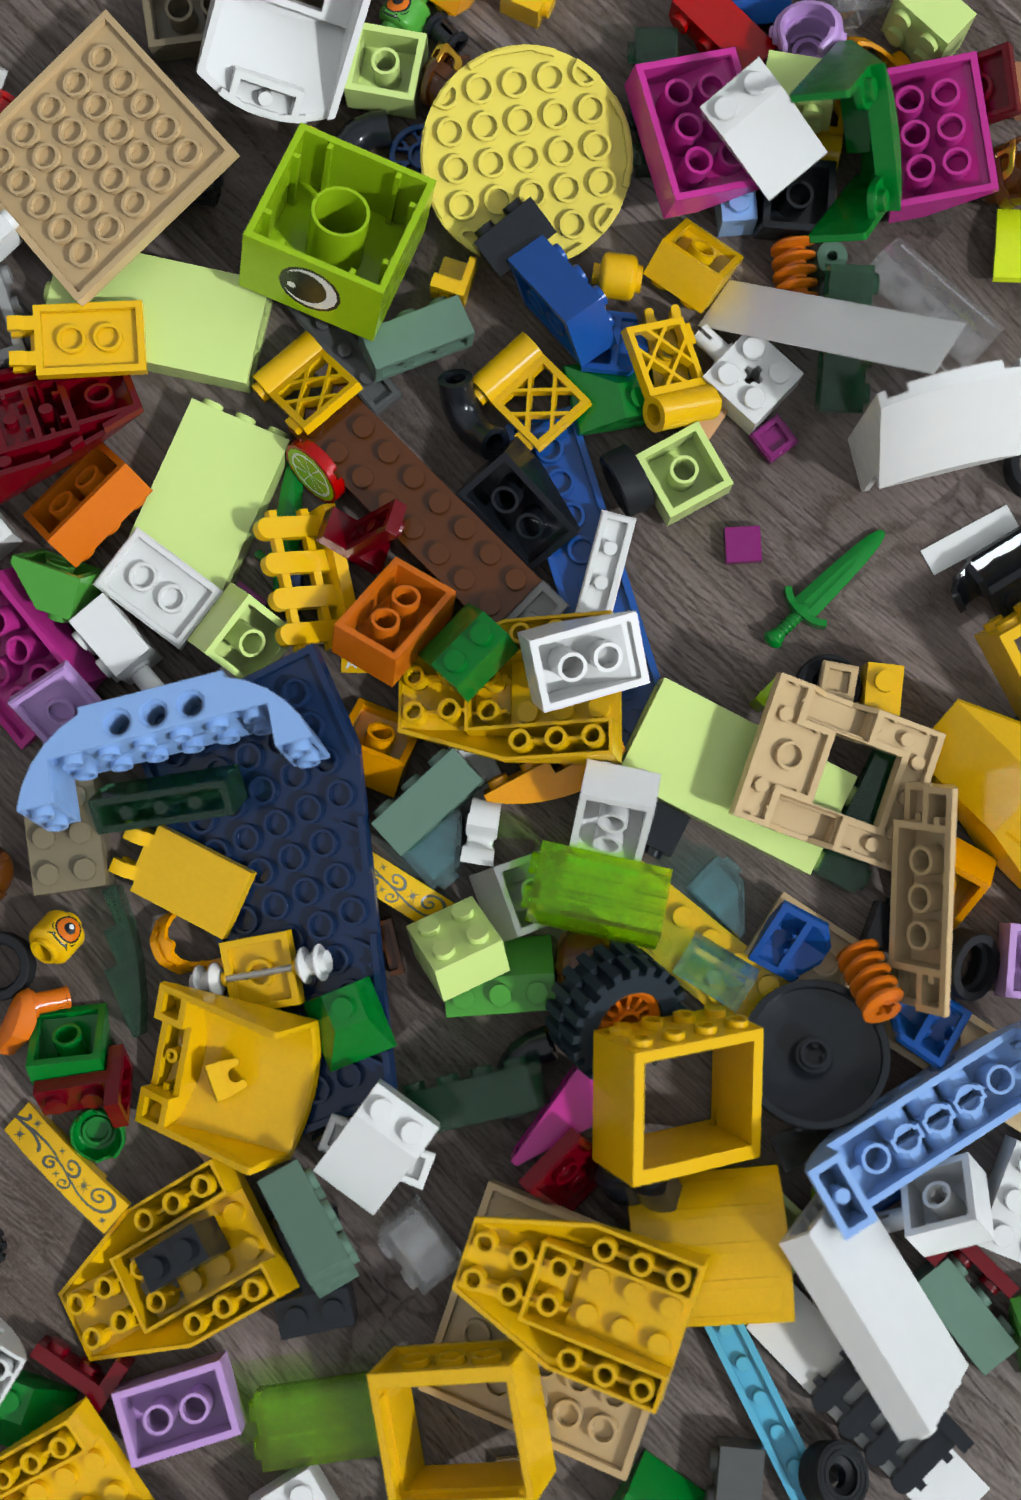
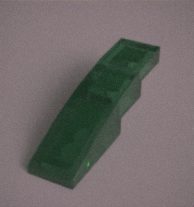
(129, 974)

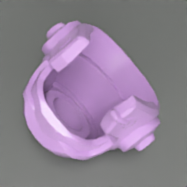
(807, 28)

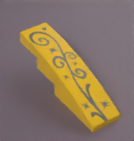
(406, 892)
(65, 1168)

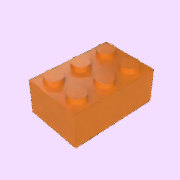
(87, 504)
(393, 621)

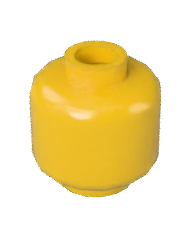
(618, 276)

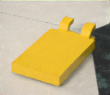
(81, 340)
(186, 878)

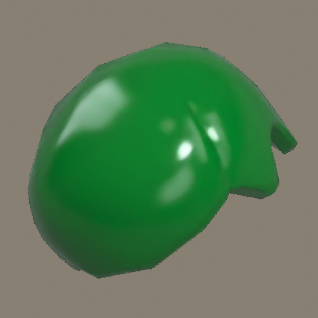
(95, 1136)

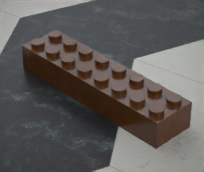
(438, 526)

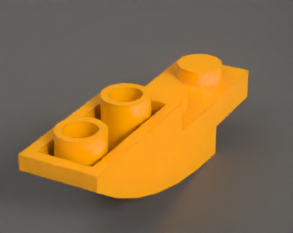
(536, 783)

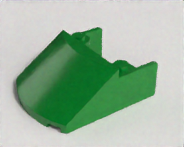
(869, 129)

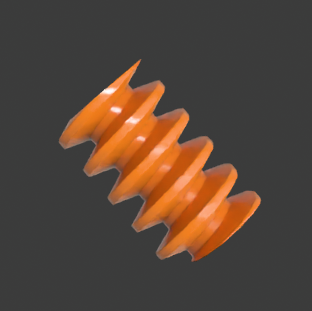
(791, 264)
(870, 980)

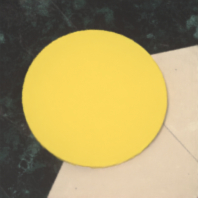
(525, 128)

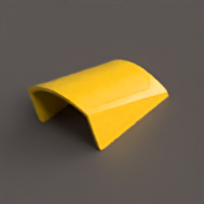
(276, 1058)
(739, 1223)

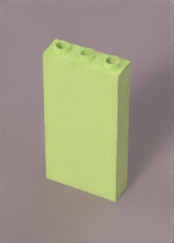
(194, 316)
(214, 489)
(701, 761)

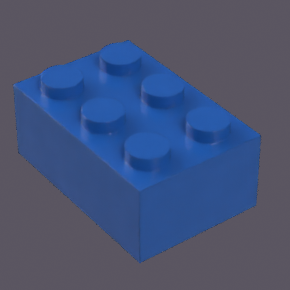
(563, 299)

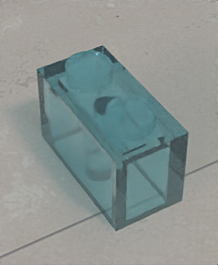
(716, 971)

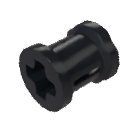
(440, 29)

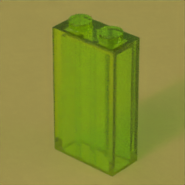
(597, 894)
(313, 1422)

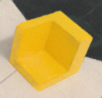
(454, 279)

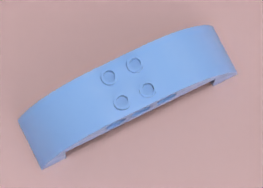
(917, 1128)

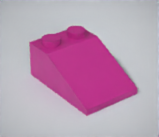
(568, 1107)

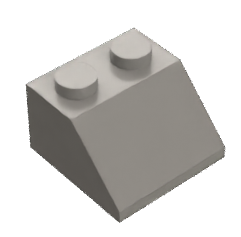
(500, 897)

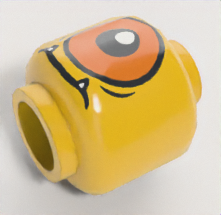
(56, 937)

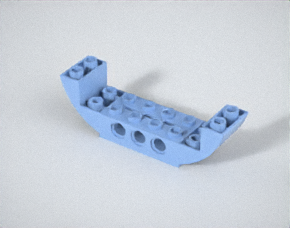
(151, 728)

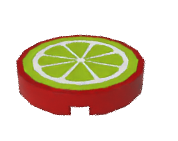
(315, 470)

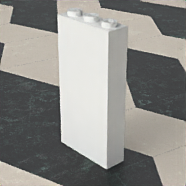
(878, 1318)

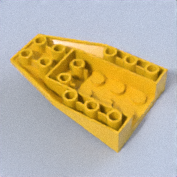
(502, 718)
(985, 765)
(106, 1294)
(585, 1299)
(69, 1461)

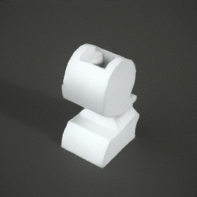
(481, 832)

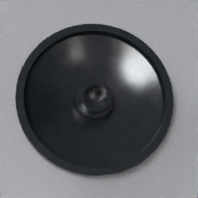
(819, 1055)

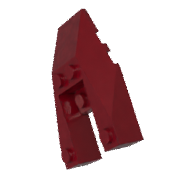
(56, 423)

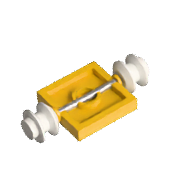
(264, 970)

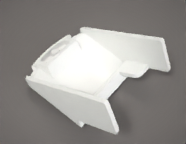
(281, 55)
(939, 425)

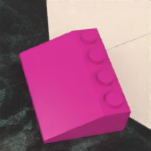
(942, 135)
(681, 149)
(31, 648)

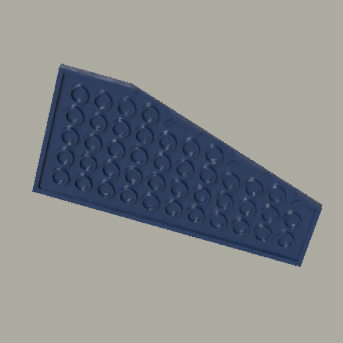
(310, 853)

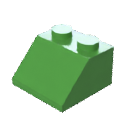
(55, 583)

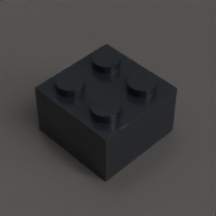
(799, 205)

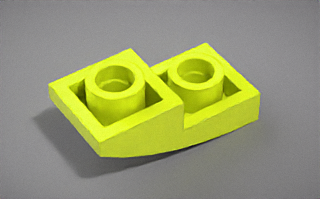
(1007, 246)

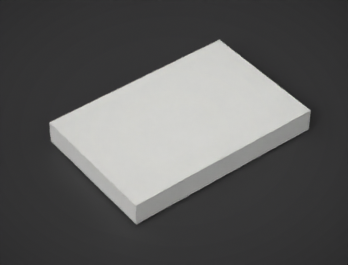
(158, 588)

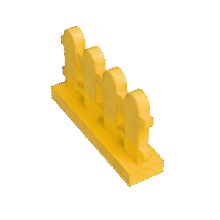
(328, 571)

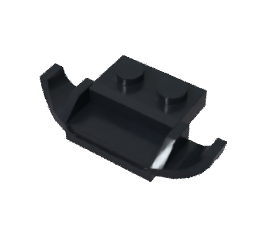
(992, 575)

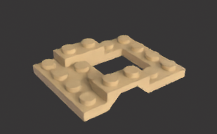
(791, 757)

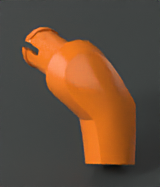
(23, 1015)

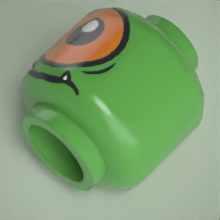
(405, 14)

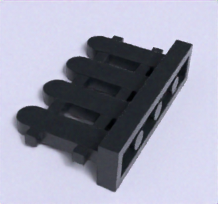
(885, 1443)

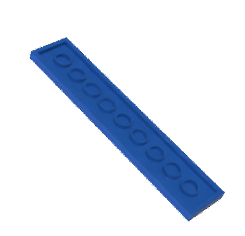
(574, 477)

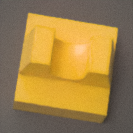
(219, 1081)

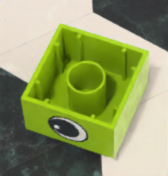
(335, 231)

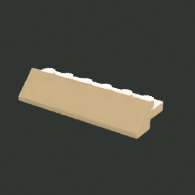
(924, 895)

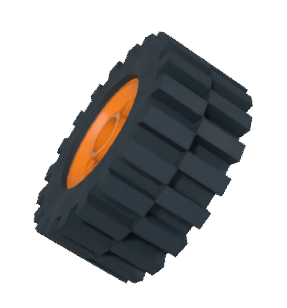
(607, 989)

